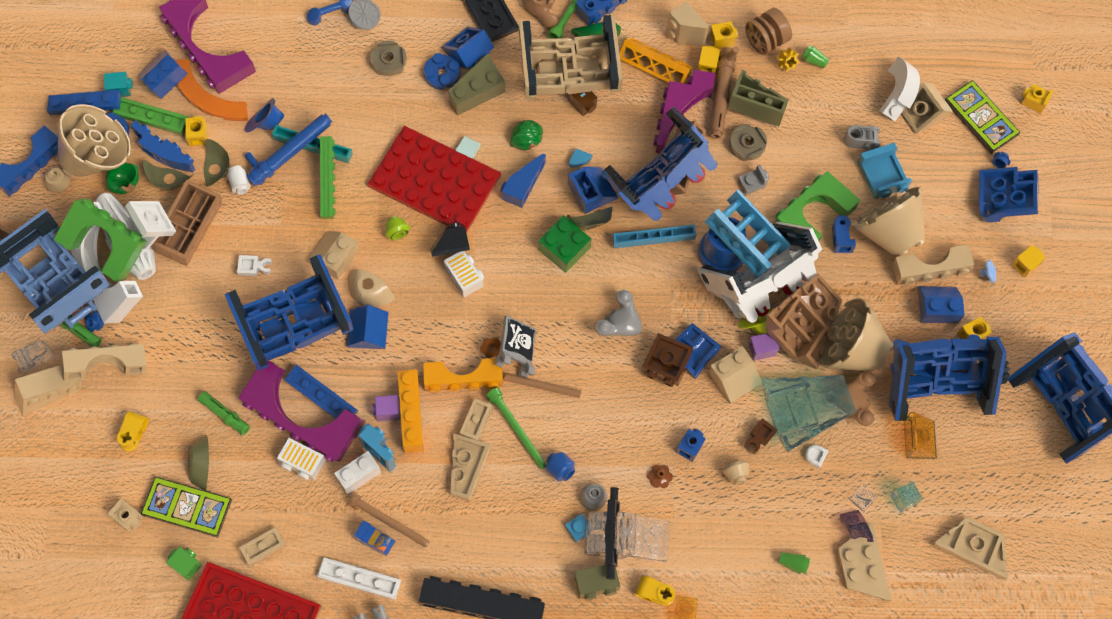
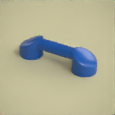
(314, 14)

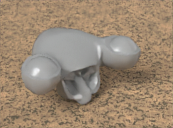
(621, 321)

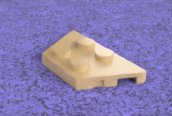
(977, 546)
(863, 567)

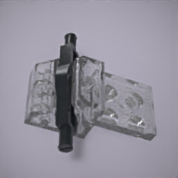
(624, 535)

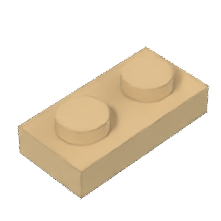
(476, 419)
(262, 546)

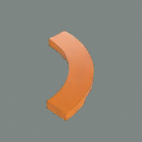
(207, 102)

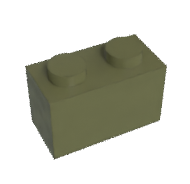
(594, 582)

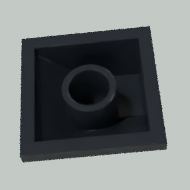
(451, 240)

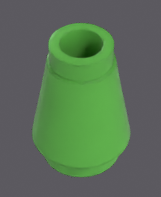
(815, 57)
(795, 562)

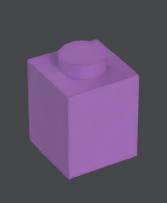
(763, 347)
(387, 408)

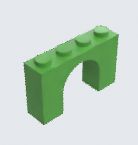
(824, 190)
(125, 243)

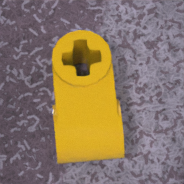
(133, 427)
(651, 589)

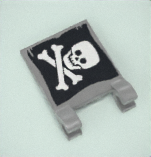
(517, 344)

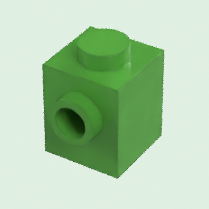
(184, 562)

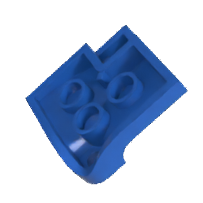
(1007, 193)

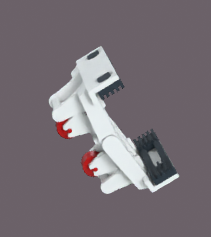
(747, 293)

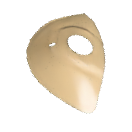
(376, 296)

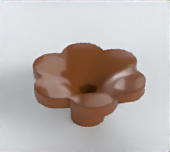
(491, 347)
(658, 480)

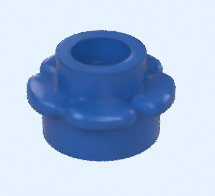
(1001, 159)

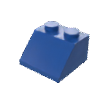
(468, 46)
(162, 74)
(940, 304)

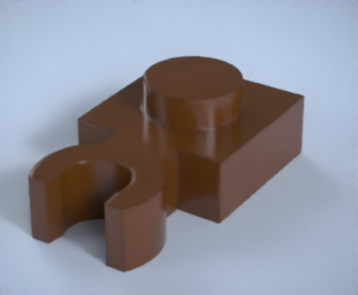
(761, 434)

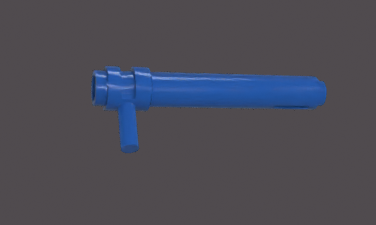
(267, 167)

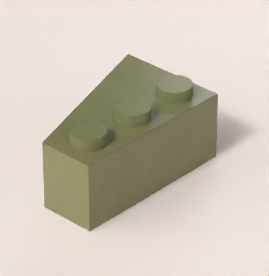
(476, 86)
(757, 101)

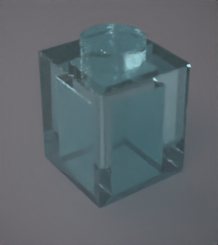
(906, 497)

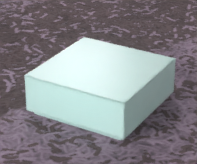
(468, 147)

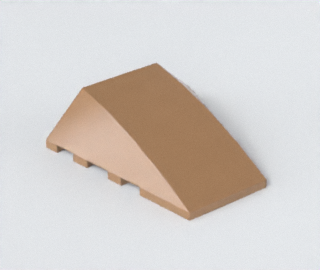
(805, 320)

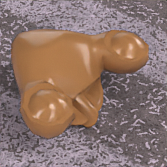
(541, 9)
(860, 397)

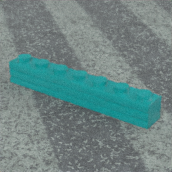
(284, 135)

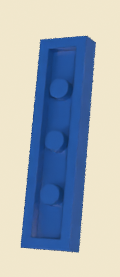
(101, 99)
(318, 392)

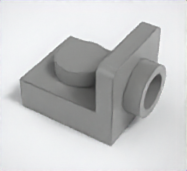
(754, 180)

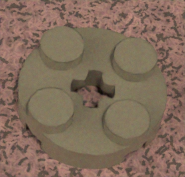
(391, 67)
(753, 134)

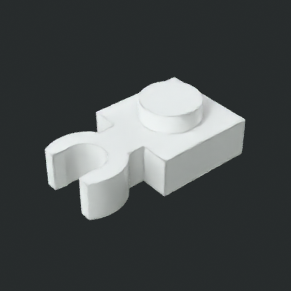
(251, 265)

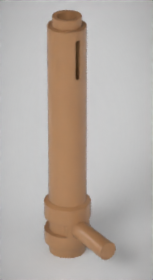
(725, 69)

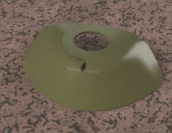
(215, 155)
(157, 174)
(592, 220)
(199, 463)

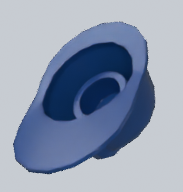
(265, 118)

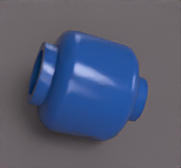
(560, 466)

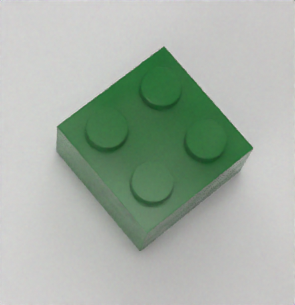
(564, 243)

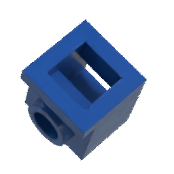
(689, 450)

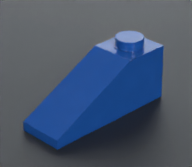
(522, 182)

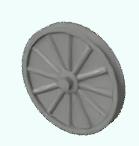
(364, 14)

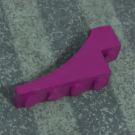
(682, 97)

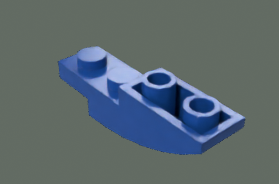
(162, 151)

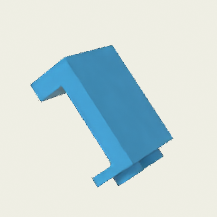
(883, 171)

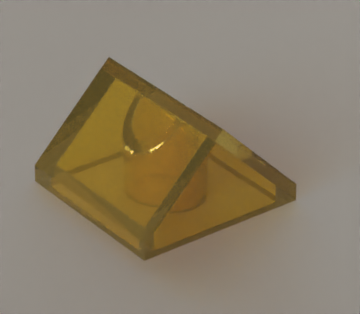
(920, 437)

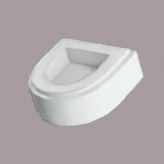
(816, 455)

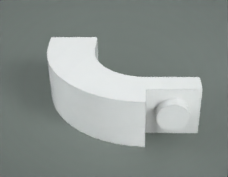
(905, 90)

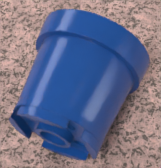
(715, 252)

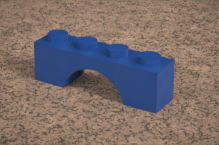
(44, 149)

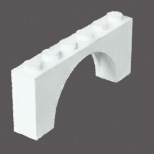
(116, 299)

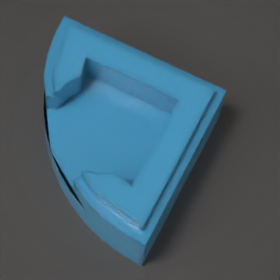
(579, 158)

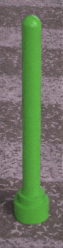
(557, 31)
(495, 397)

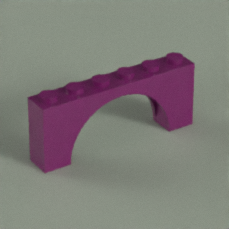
(220, 70)
(331, 439)

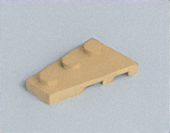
(468, 463)

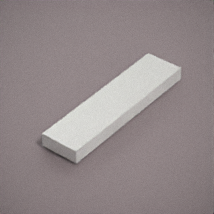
(359, 578)

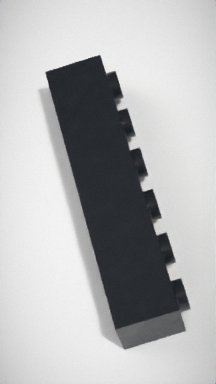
(478, 602)

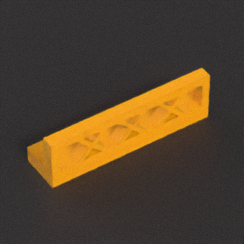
(654, 54)

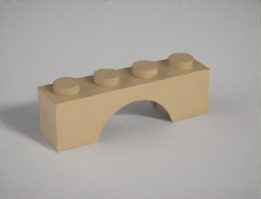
(910, 269)
(128, 358)

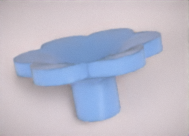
(990, 271)

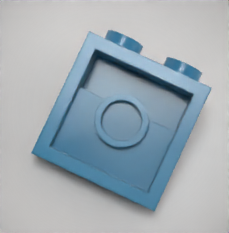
(373, 440)

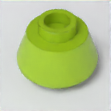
(396, 228)

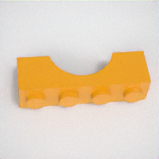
(439, 378)
(410, 411)

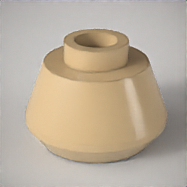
(56, 180)
(737, 472)

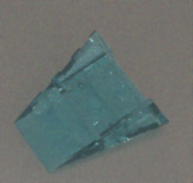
(806, 406)

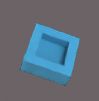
(577, 528)

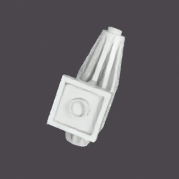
(145, 218)

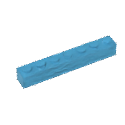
(654, 236)

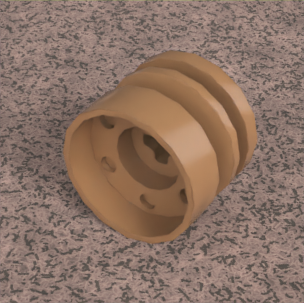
(768, 31)

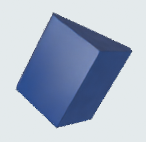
(369, 328)

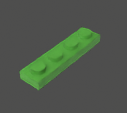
(152, 116)

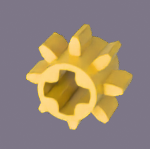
(787, 59)

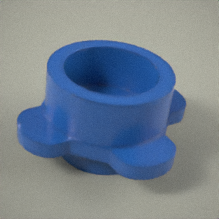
(94, 322)

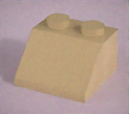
(687, 26)
(927, 109)
(337, 252)
(735, 375)

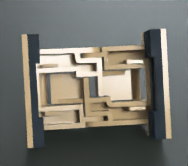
(585, 70)

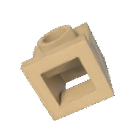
(120, 509)

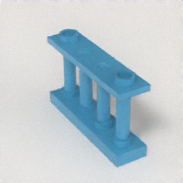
(738, 243)

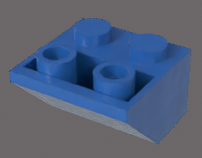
(591, 188)

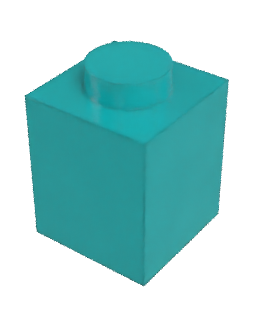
(119, 81)

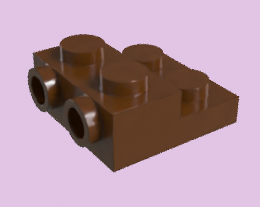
(667, 360)

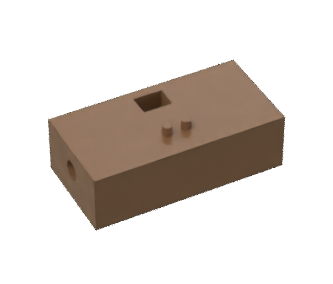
(191, 207)

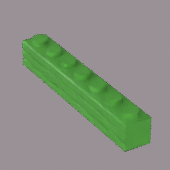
(327, 177)

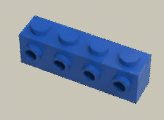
(593, 10)

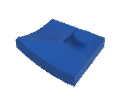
(703, 346)

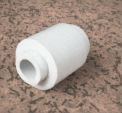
(238, 180)

